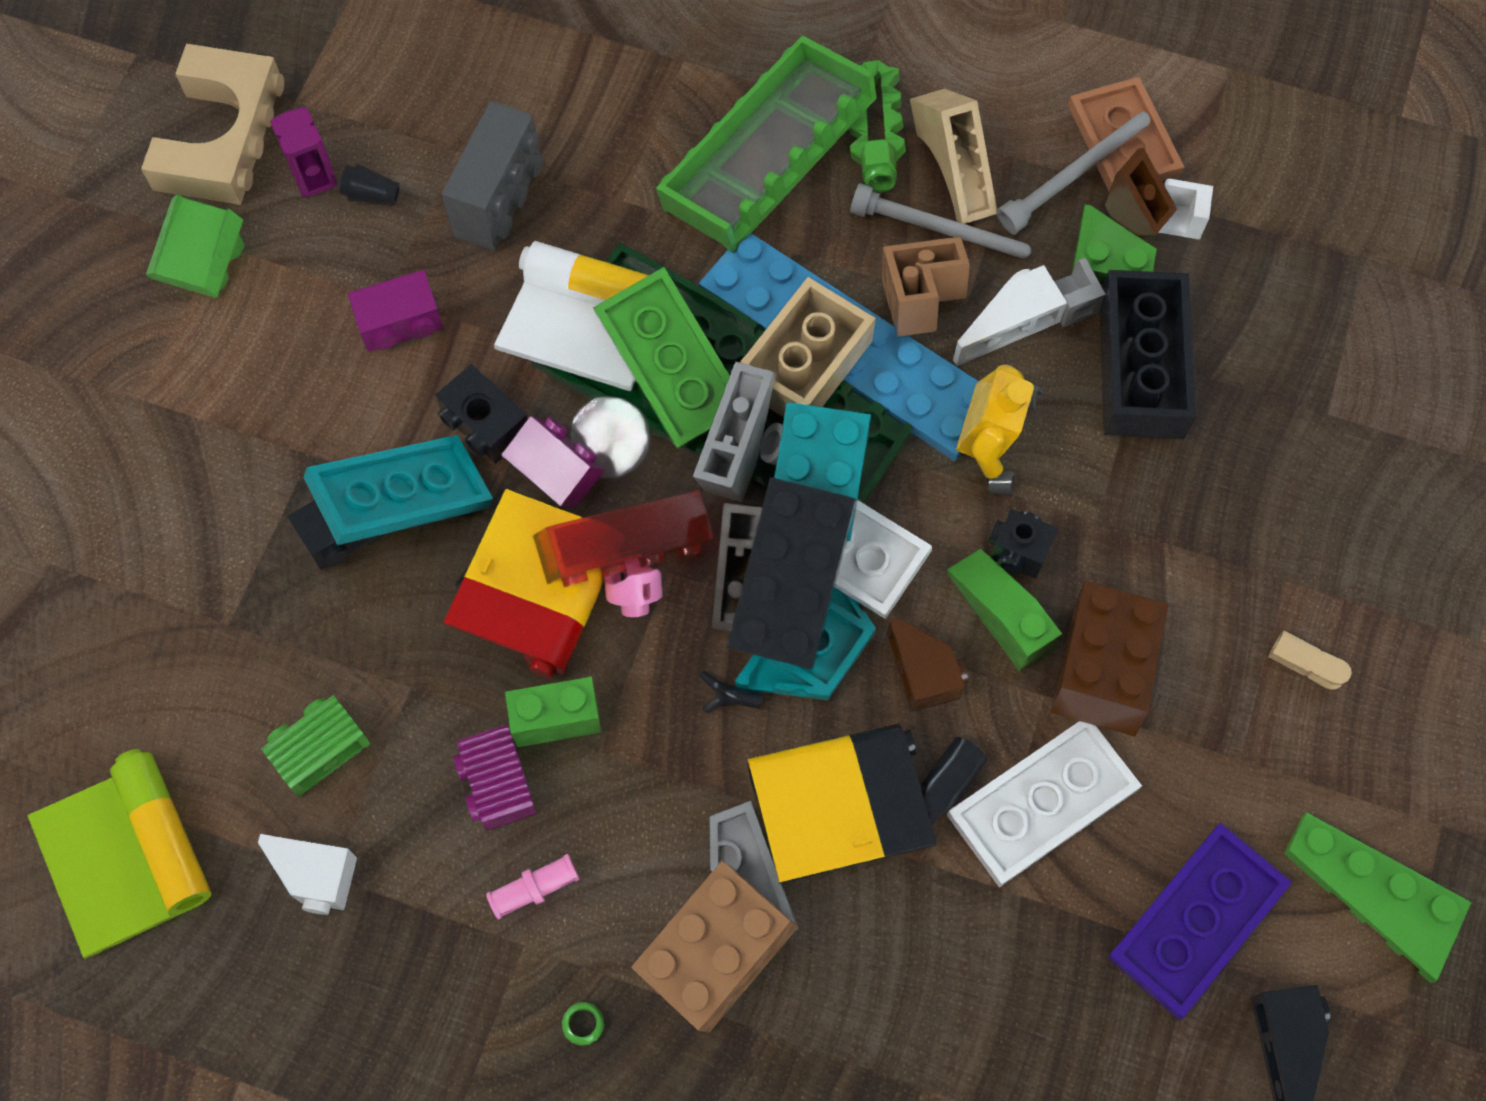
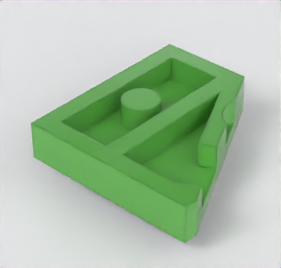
(1110, 245)

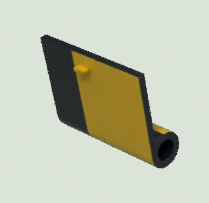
(841, 802)

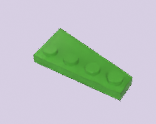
(1398, 903)

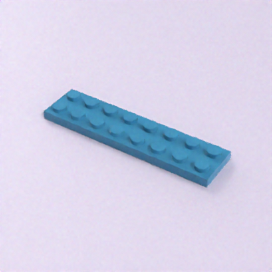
(892, 371)

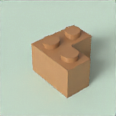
(919, 278)

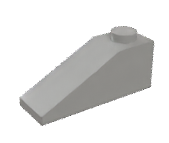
(736, 433)

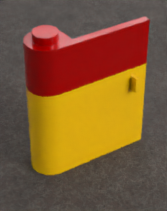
(507, 592)

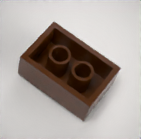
(1110, 658)

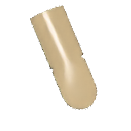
(1310, 661)

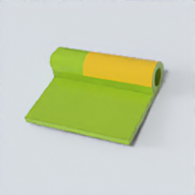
(120, 855)

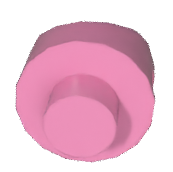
(636, 591)

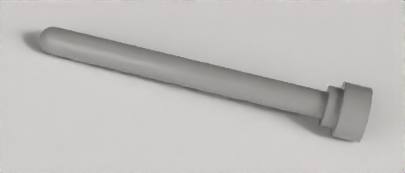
(868, 202)
(1015, 214)

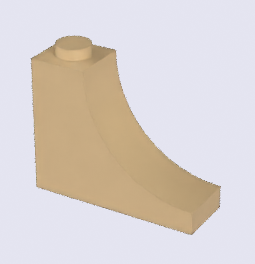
(955, 136)

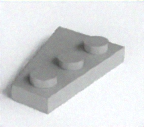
(741, 843)

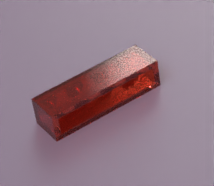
(623, 537)

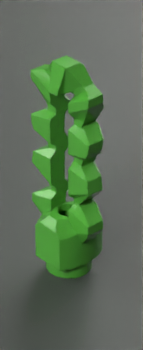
(880, 155)

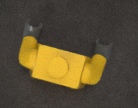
(996, 422)

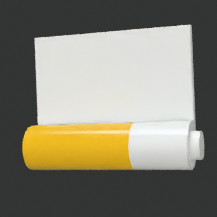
(556, 316)

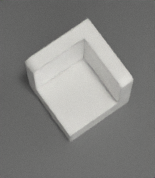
(1193, 208)

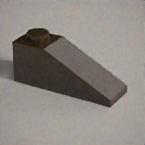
(736, 543)

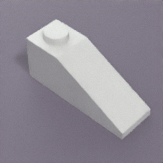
(1019, 309)

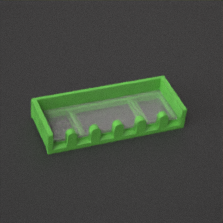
(767, 142)

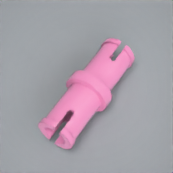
(532, 886)

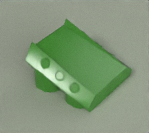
(196, 246)

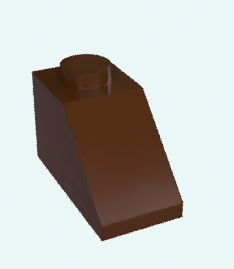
(1139, 197)
(925, 666)

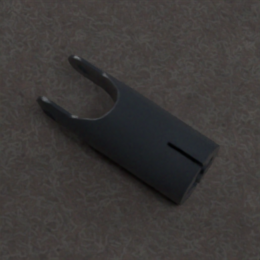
(951, 776)

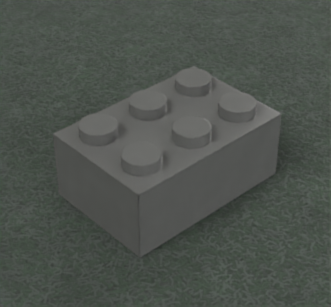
(492, 176)

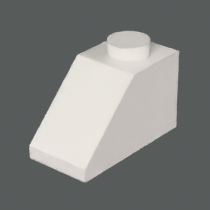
(311, 871)

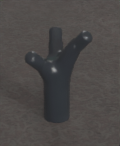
(730, 695)

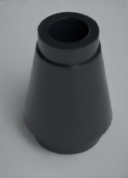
(368, 186)

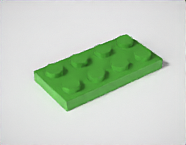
(666, 355)

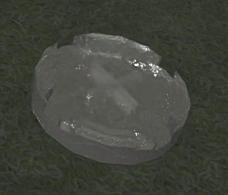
(614, 432)

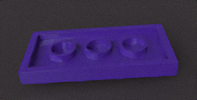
(1199, 921)

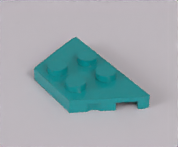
(843, 640)

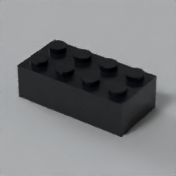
(1147, 354)
(791, 573)

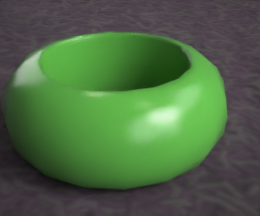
(572, 1010)

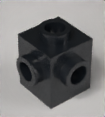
(1021, 543)

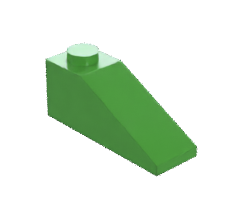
(1005, 609)

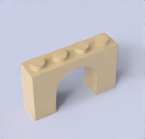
(223, 166)

